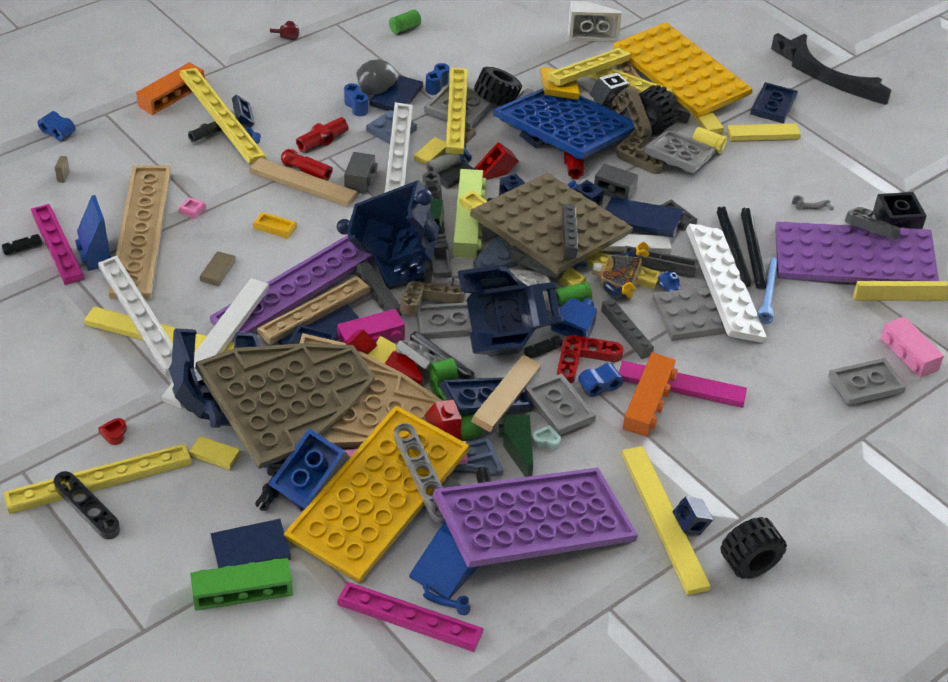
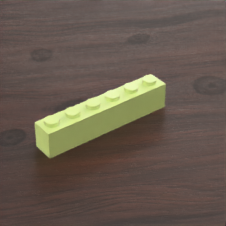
(467, 228)

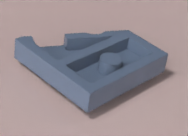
(494, 255)
(481, 455)

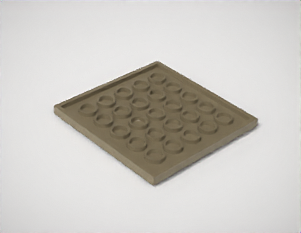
(533, 222)

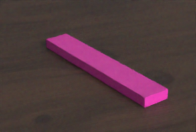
(57, 244)
(691, 385)
(410, 616)

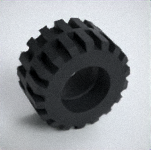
(497, 86)
(660, 108)
(753, 547)

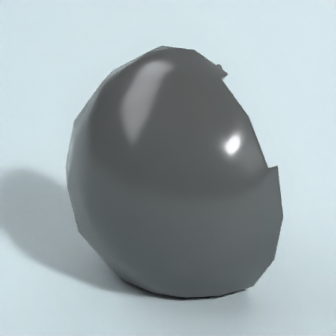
(376, 77)

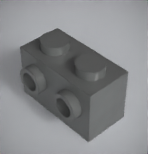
(608, 88)
(360, 171)
(616, 181)

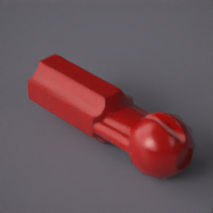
(306, 164)

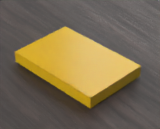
(568, 90)

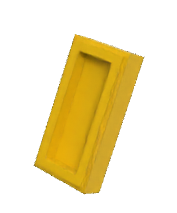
(274, 225)

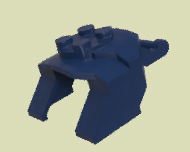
(505, 309)
(188, 384)

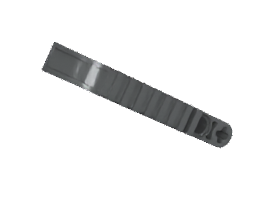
(440, 260)

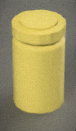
(710, 138)

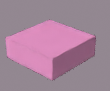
(192, 208)

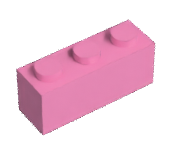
(912, 347)

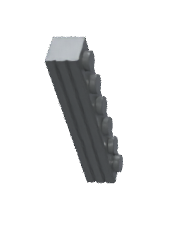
(569, 228)
(668, 262)
(377, 287)
(627, 328)

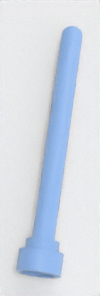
(766, 313)

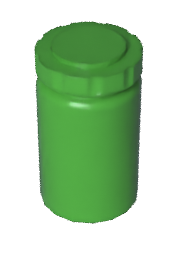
(405, 21)
(576, 291)

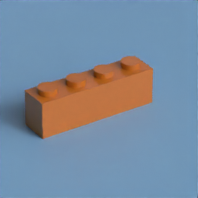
(165, 91)
(649, 394)

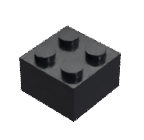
(900, 210)

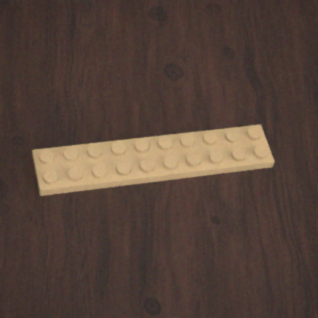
(143, 225)

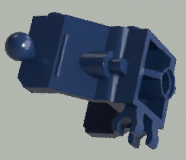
(395, 227)

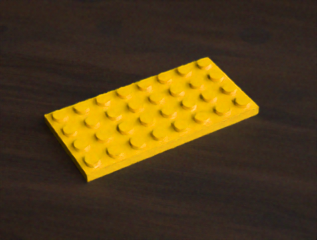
(681, 65)
(372, 497)

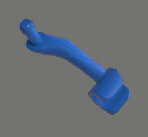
(462, 600)

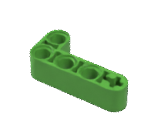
(447, 370)

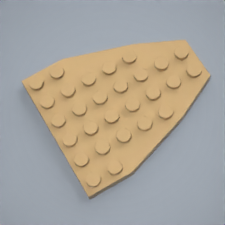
(387, 390)

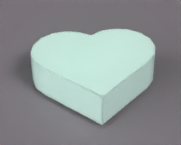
(547, 438)

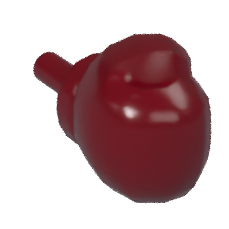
(288, 30)

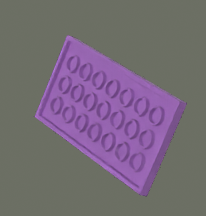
(853, 254)
(533, 516)

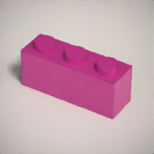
(383, 324)

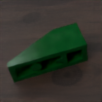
(518, 441)

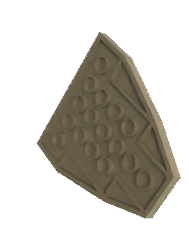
(283, 391)

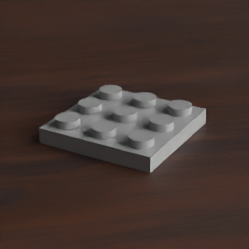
(475, 106)
(680, 151)
(688, 313)

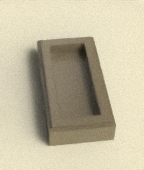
(217, 268)

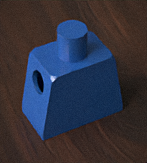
(577, 317)

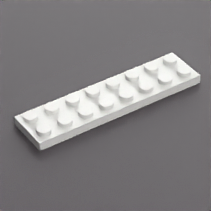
(725, 283)

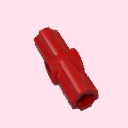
(322, 134)
(574, 166)

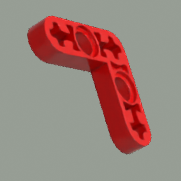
(581, 350)

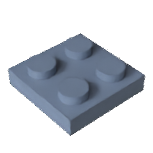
(382, 127)

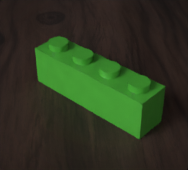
(241, 584)

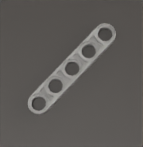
(414, 464)

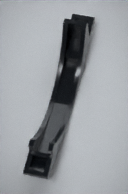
(802, 60)

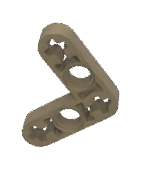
(630, 101)
(630, 152)
(417, 291)

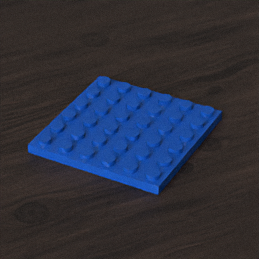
(569, 124)

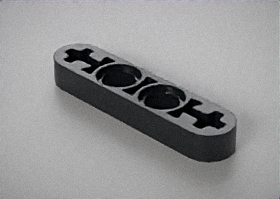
(87, 504)

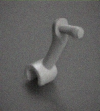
(799, 201)

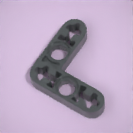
(863, 218)

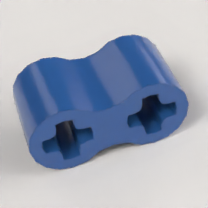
(437, 78)
(356, 99)
(56, 125)
(600, 379)

